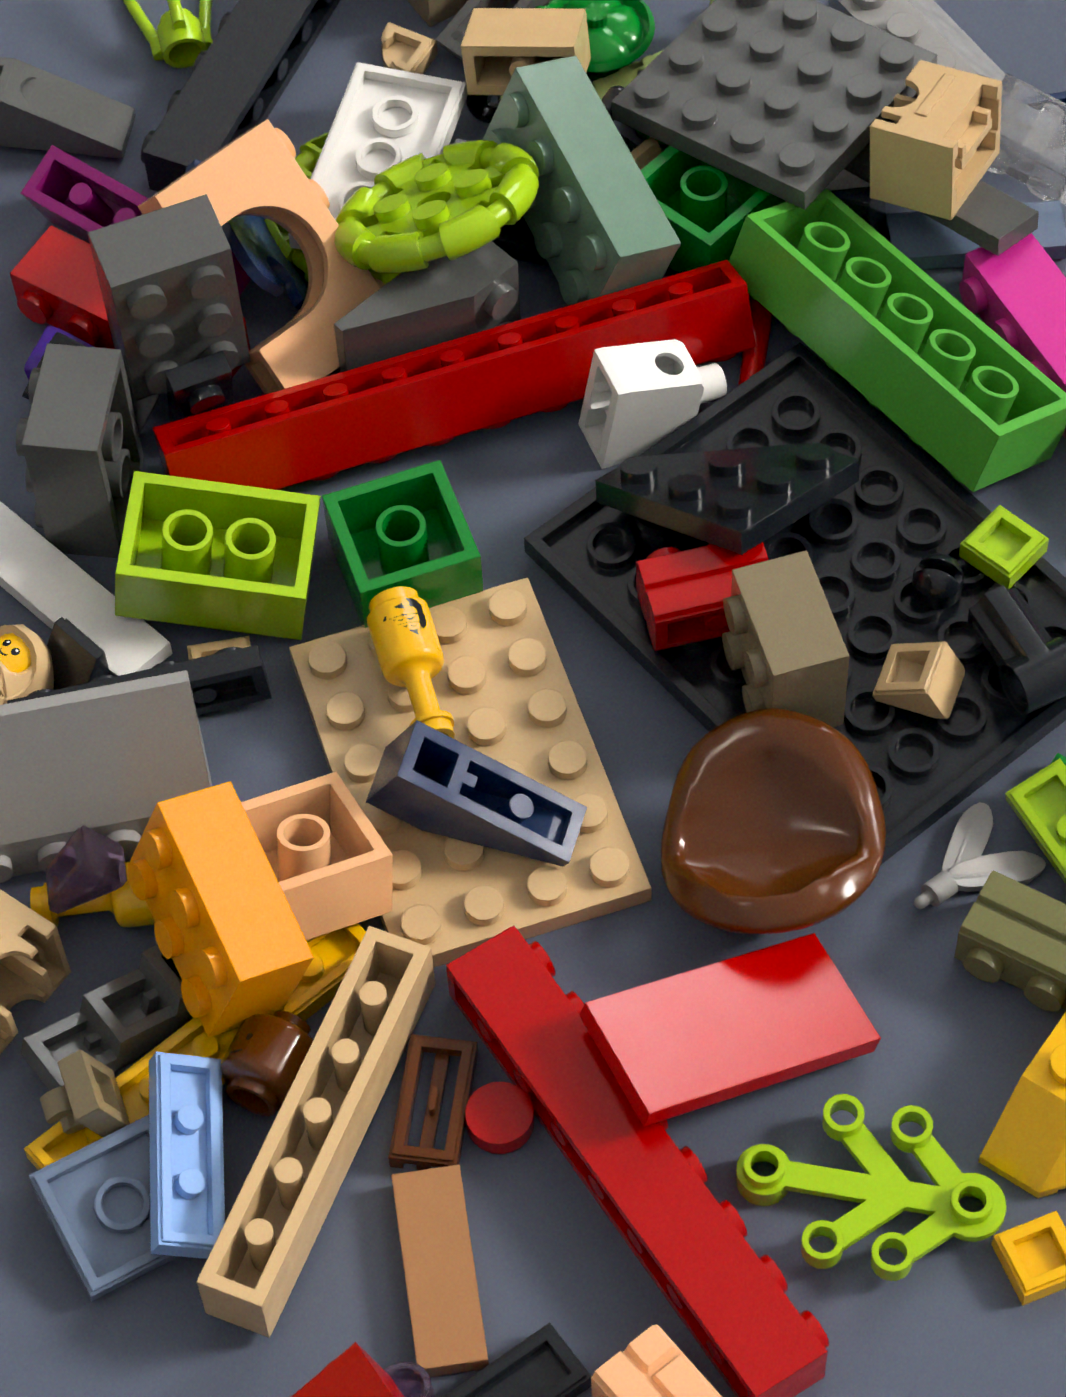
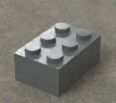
(169, 291)
(80, 448)

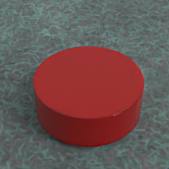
(499, 1117)

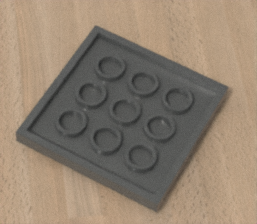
(771, 92)

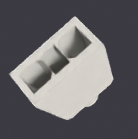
(642, 396)

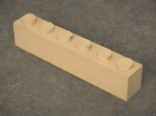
(317, 1132)

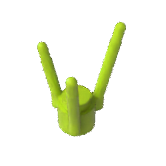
(179, 33)

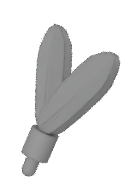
(966, 867)

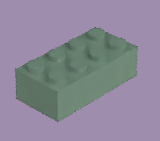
(592, 202)

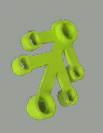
(881, 1191)

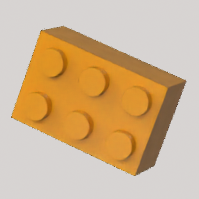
(218, 909)

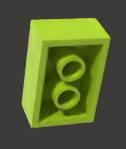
(216, 555)

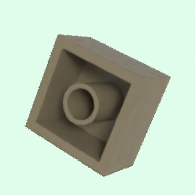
(786, 639)

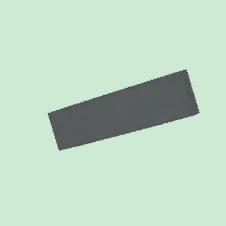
(114, 1020)

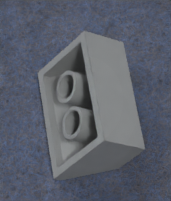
(925, 26)

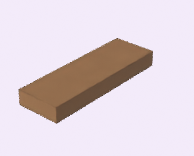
(440, 1271)

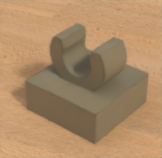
(87, 1098)

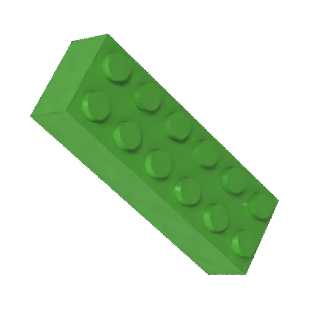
(901, 339)

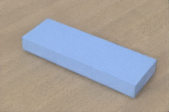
(185, 1154)

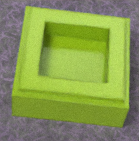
(1003, 547)

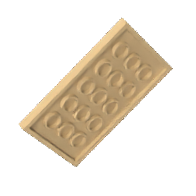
(511, 705)

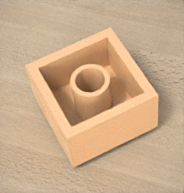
(323, 854)

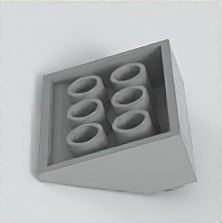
(96, 763)

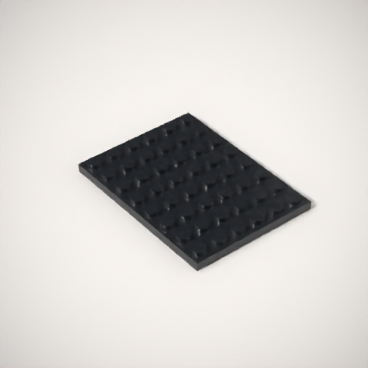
(865, 561)

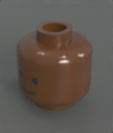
(265, 1060)

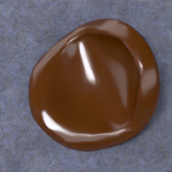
(771, 825)

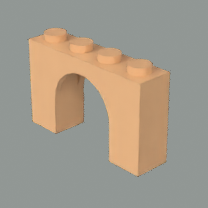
(264, 180)

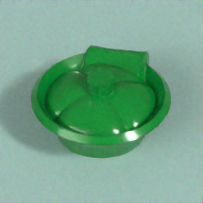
(616, 31)

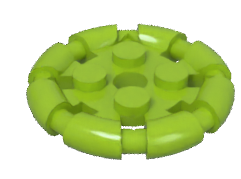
(436, 206)

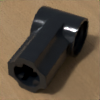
(1027, 657)

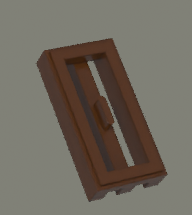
(426, 1155)

